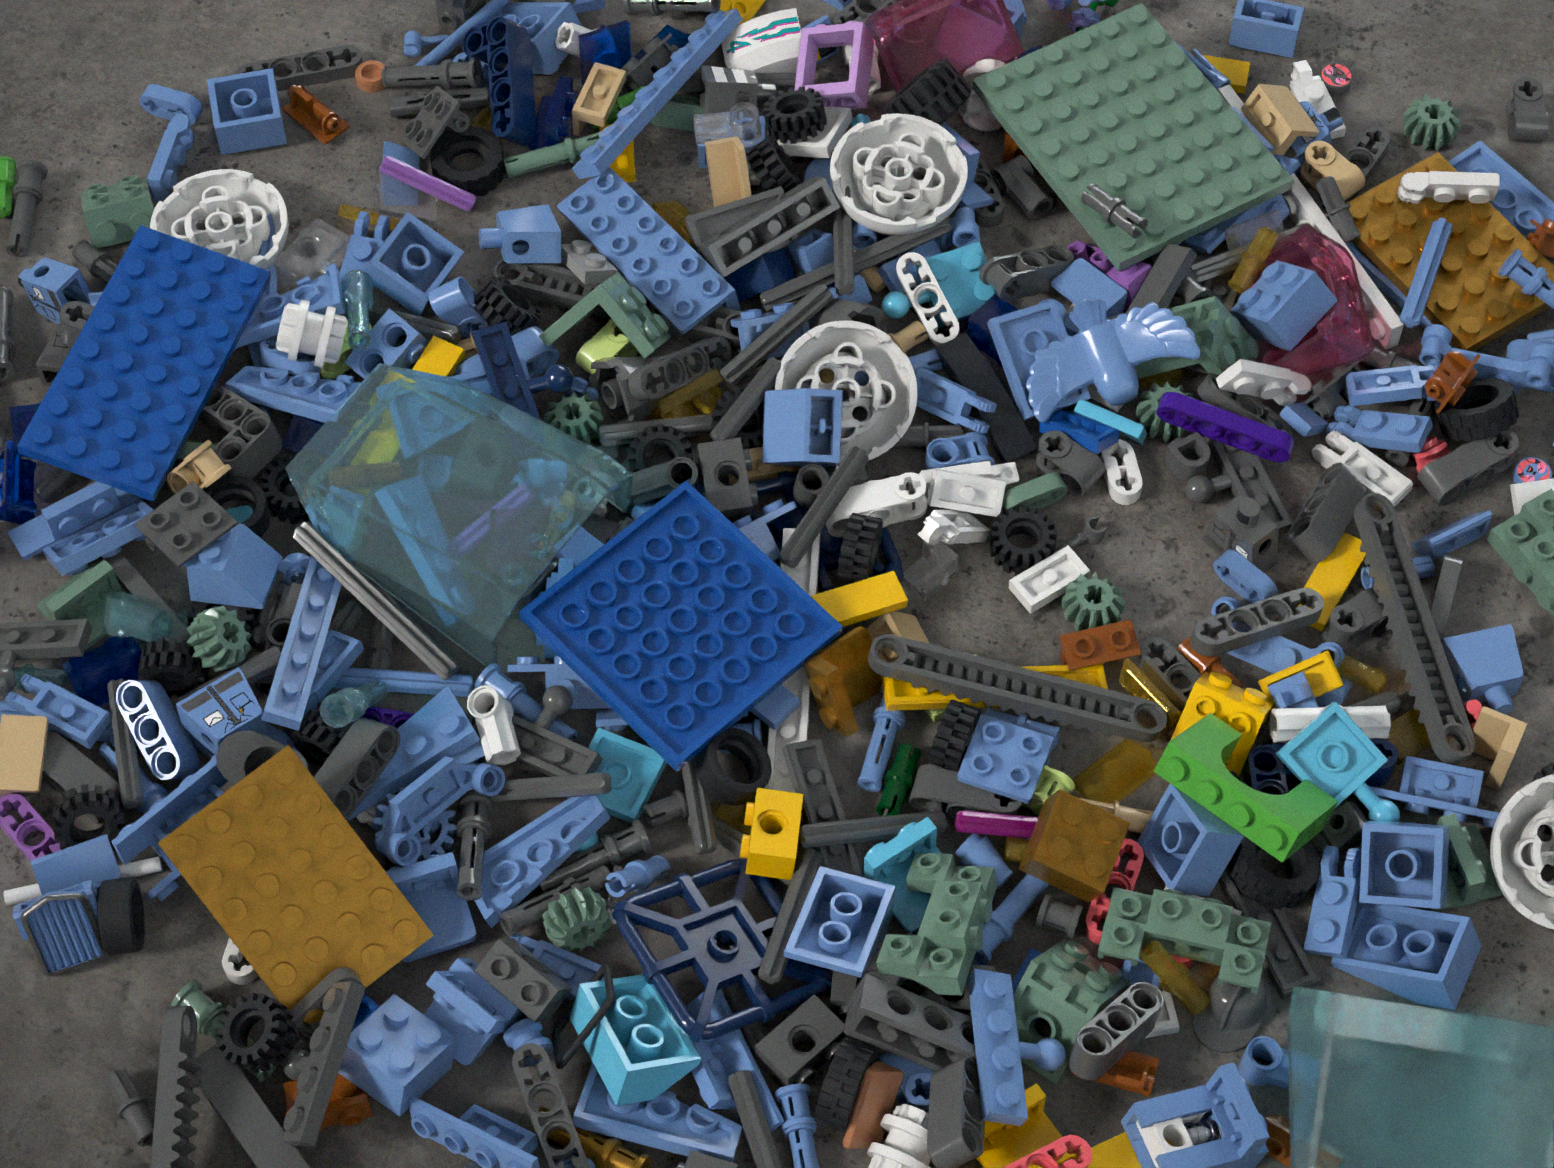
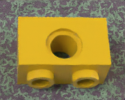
(772, 853)

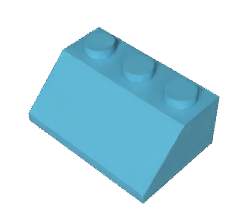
(636, 1042)

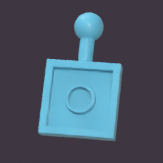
(958, 279)
(1338, 760)
(633, 776)

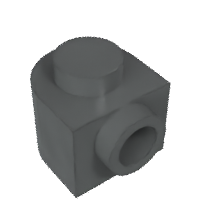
(1188, 456)
(1345, 826)

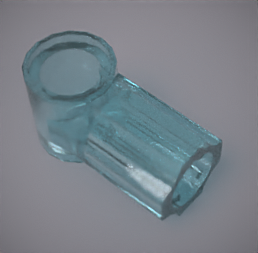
(129, 618)

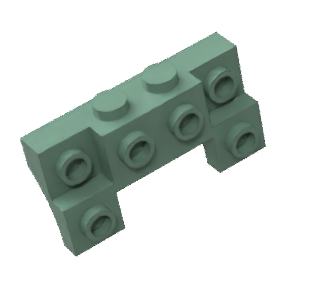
(1528, 546)
(950, 927)
(1186, 929)

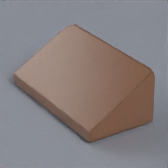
(873, 1101)

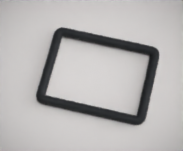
(562, 1060)

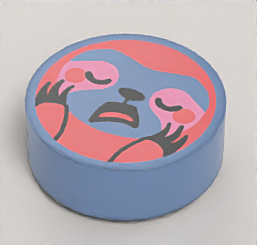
(1531, 470)

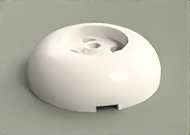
(885, 158)
(215, 202)
(845, 350)
(1520, 854)

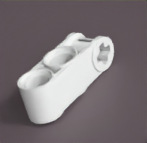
(883, 500)

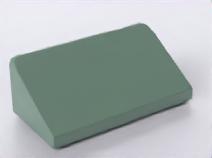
(678, 113)

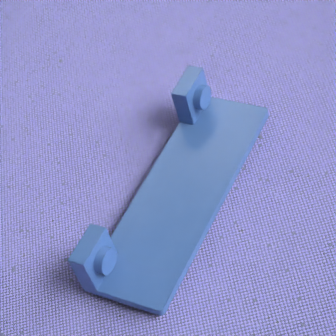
(647, 251)

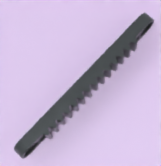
(564, 289)
(1413, 629)
(1016, 688)
(175, 1090)

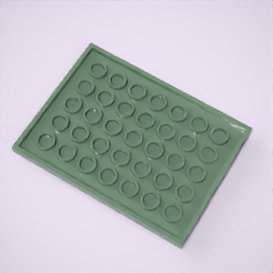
(1139, 123)

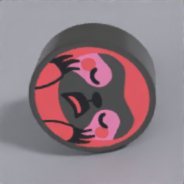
(1336, 78)

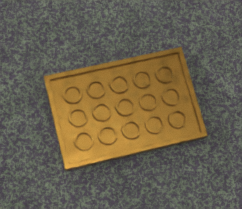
(1467, 289)
(294, 883)

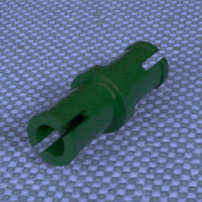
(898, 780)

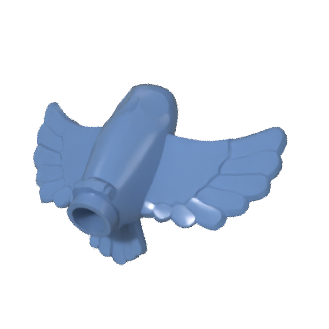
(1106, 354)

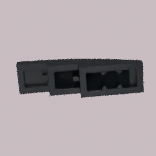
(971, 370)

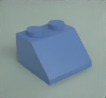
(234, 570)
(1188, 843)

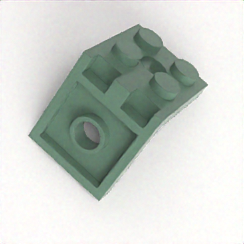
(626, 309)
(1216, 333)
(1068, 992)

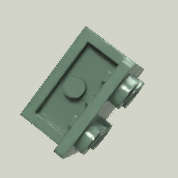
(83, 598)
(1468, 866)

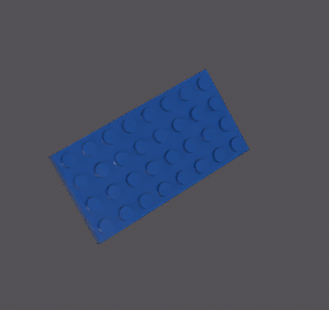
(145, 363)

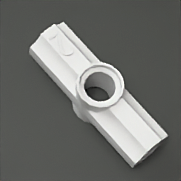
(1288, 722)

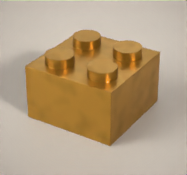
(1074, 846)

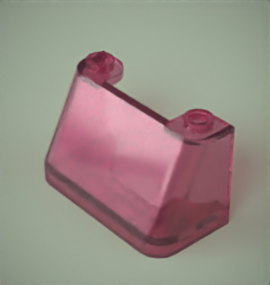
(922, 31)
(1344, 330)

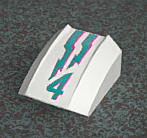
(765, 43)

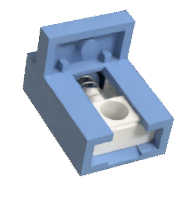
(1226, 1122)

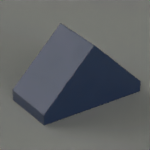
(762, 274)

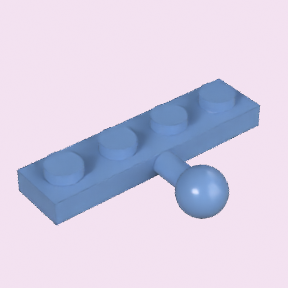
(1000, 1050)

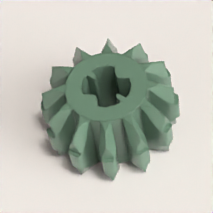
(1431, 122)
(1147, 412)
(576, 417)
(1092, 602)
(219, 638)
(577, 919)

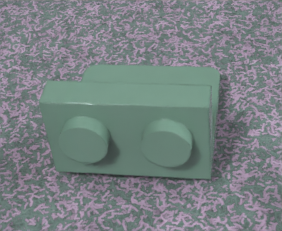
(116, 210)

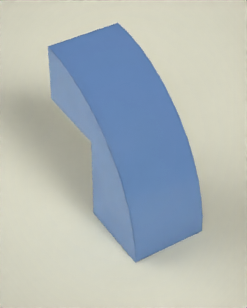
(816, 250)

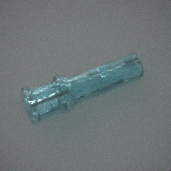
(358, 302)
(351, 703)

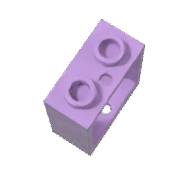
(845, 94)

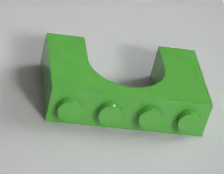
(1275, 823)

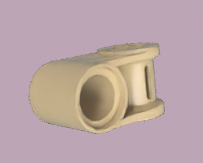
(1346, 174)
(200, 467)

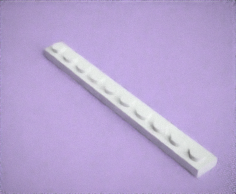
(1382, 319)

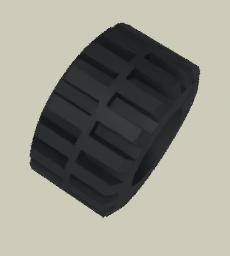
(932, 93)

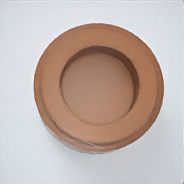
(369, 76)

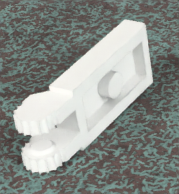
(1449, 186)
(1264, 381)
(1364, 465)

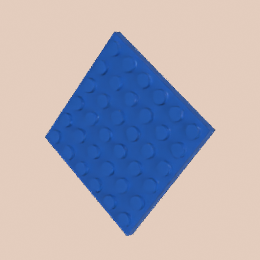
(680, 624)

